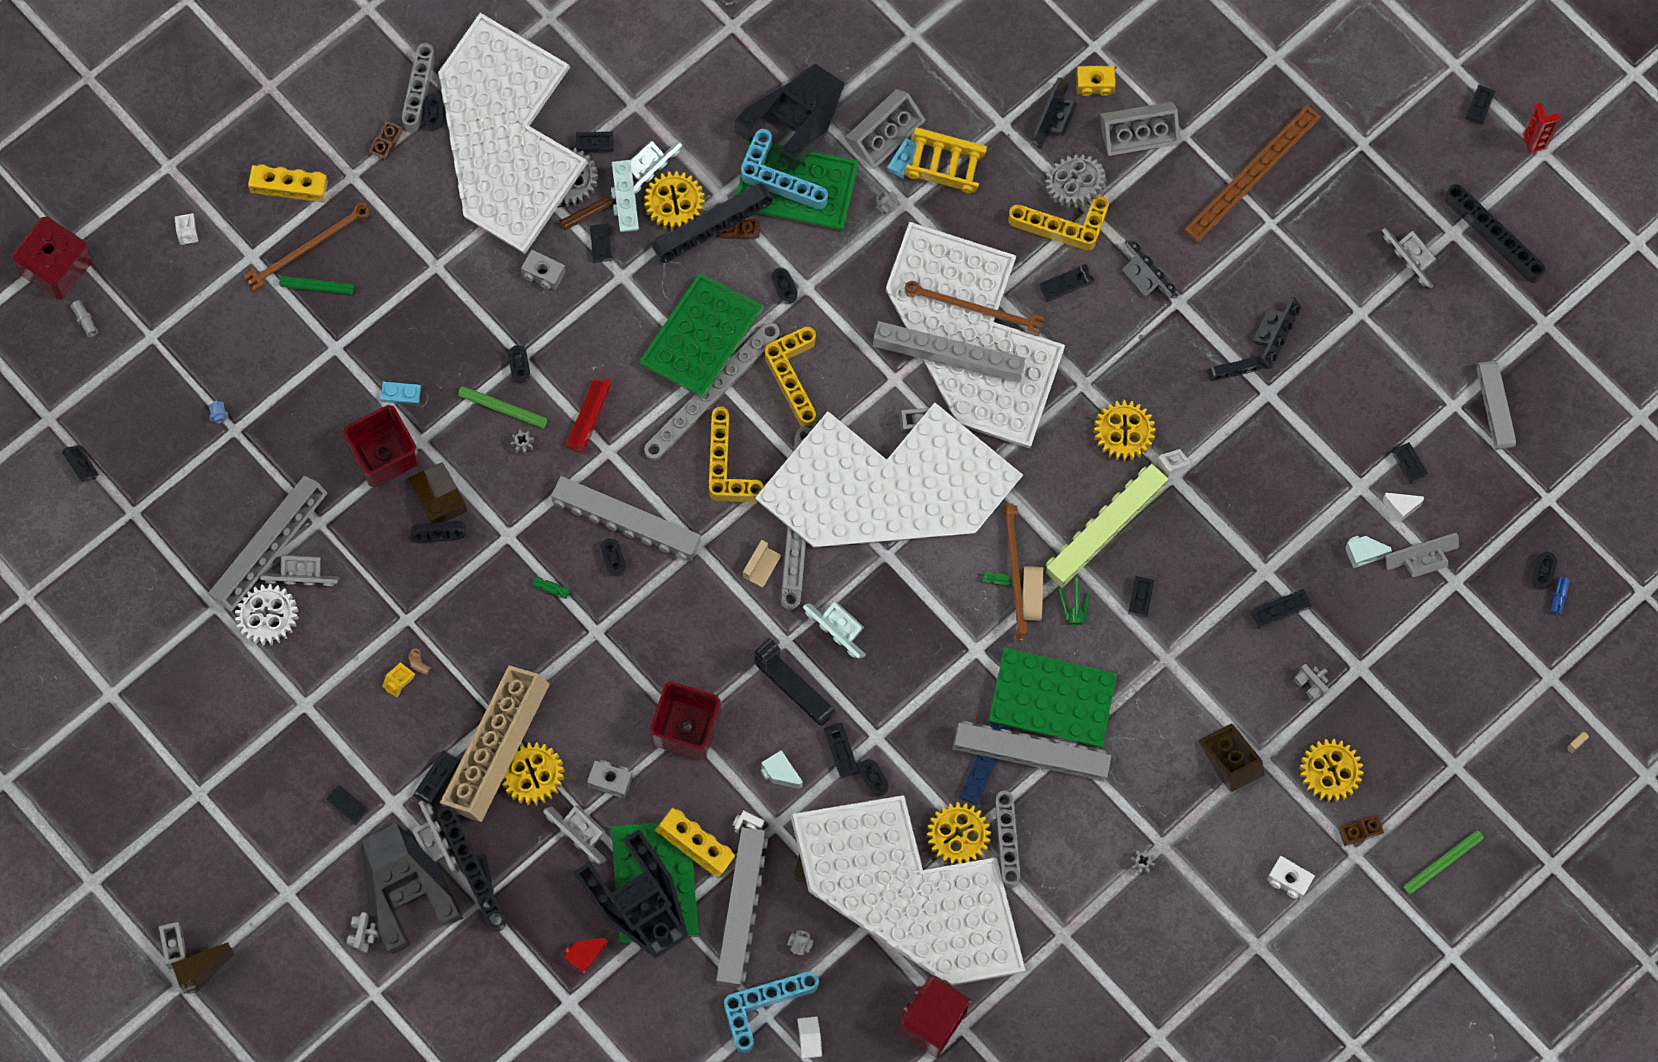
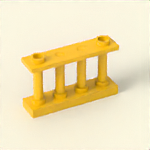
(957, 147)

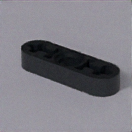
(1234, 368)
(423, 537)

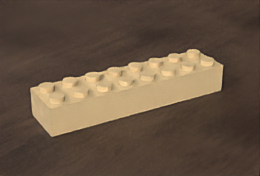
(495, 743)

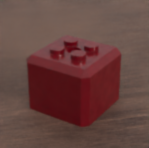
(56, 271)
(377, 432)
(685, 704)
(933, 1015)

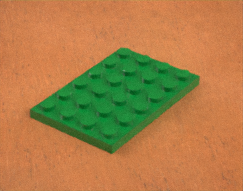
(828, 171)
(701, 335)
(1052, 698)
(676, 862)

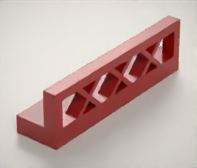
(1540, 129)
(589, 415)

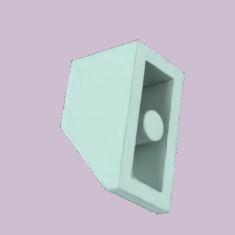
(1365, 550)
(780, 771)

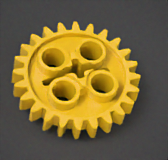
(656, 203)
(1142, 430)
(550, 766)
(1315, 776)
(948, 819)

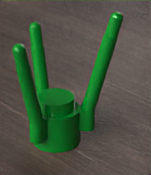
(1076, 615)

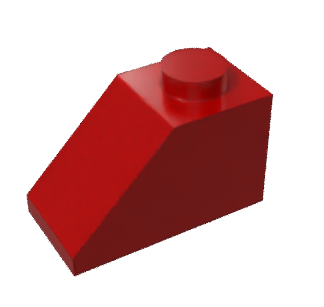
(584, 954)

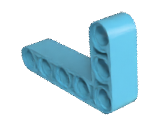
(777, 177)
(763, 1001)

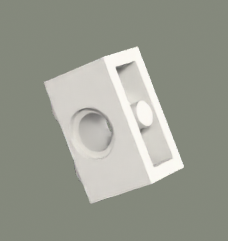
(1284, 868)

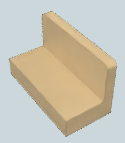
(761, 565)

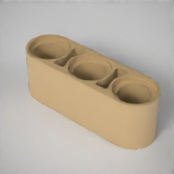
(1032, 593)

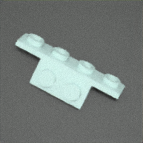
(649, 160)
(625, 196)
(840, 625)

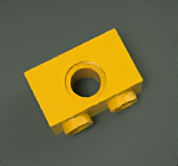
(1103, 74)

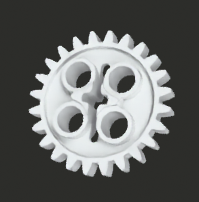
(263, 631)

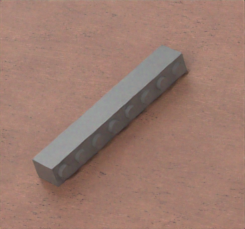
(949, 351)
(626, 518)
(267, 543)
(1031, 751)
(740, 909)

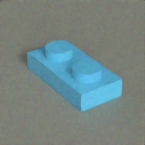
(902, 158)
(400, 393)

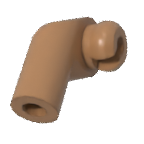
(416, 662)

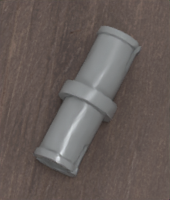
(84, 318)

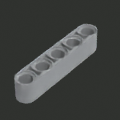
(418, 79)
(1496, 404)
(1007, 830)

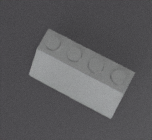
(885, 128)
(1140, 128)

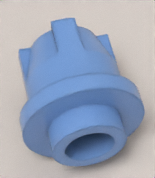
(217, 412)

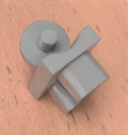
(1315, 679)
(365, 933)

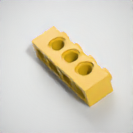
(295, 190)
(684, 842)

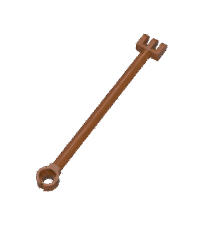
(257, 278)
(1031, 324)
(1010, 512)

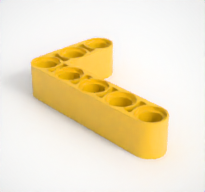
(1063, 226)
(789, 375)
(721, 463)

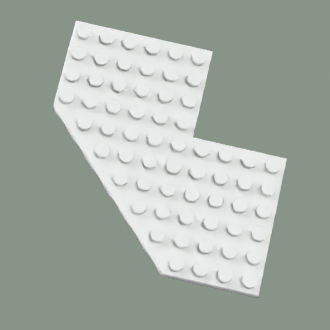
(505, 168)
(980, 277)
(930, 486)
(940, 918)

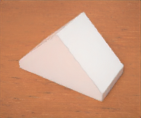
(1172, 463)
(1401, 504)
(809, 1037)

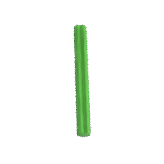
(502, 407)
(1443, 862)

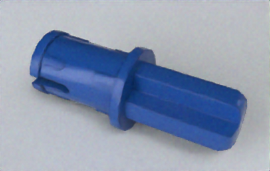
(1560, 596)

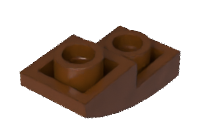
(386, 140)
(744, 230)
(1361, 830)

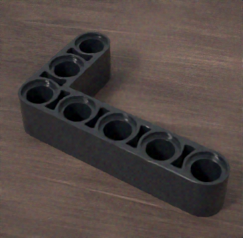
(769, 662)

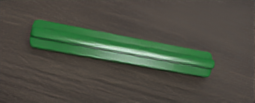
(316, 285)

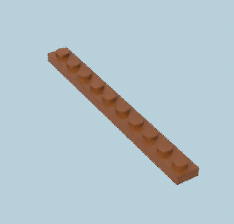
(1252, 174)

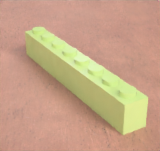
(1106, 525)

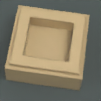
(1574, 745)

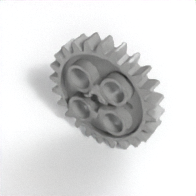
(1076, 181)
(578, 192)

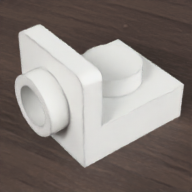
(186, 229)
(749, 820)

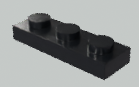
(1281, 608)

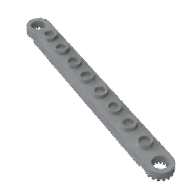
(697, 406)
(793, 555)

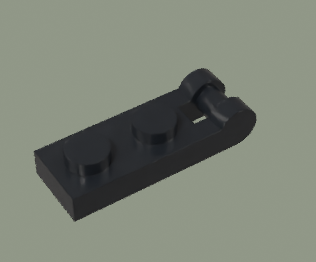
(1066, 283)
(841, 751)
(436, 777)

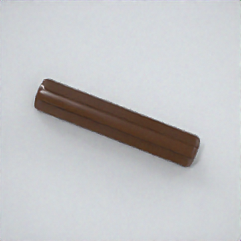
(586, 213)

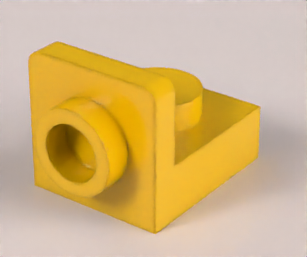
(397, 679)

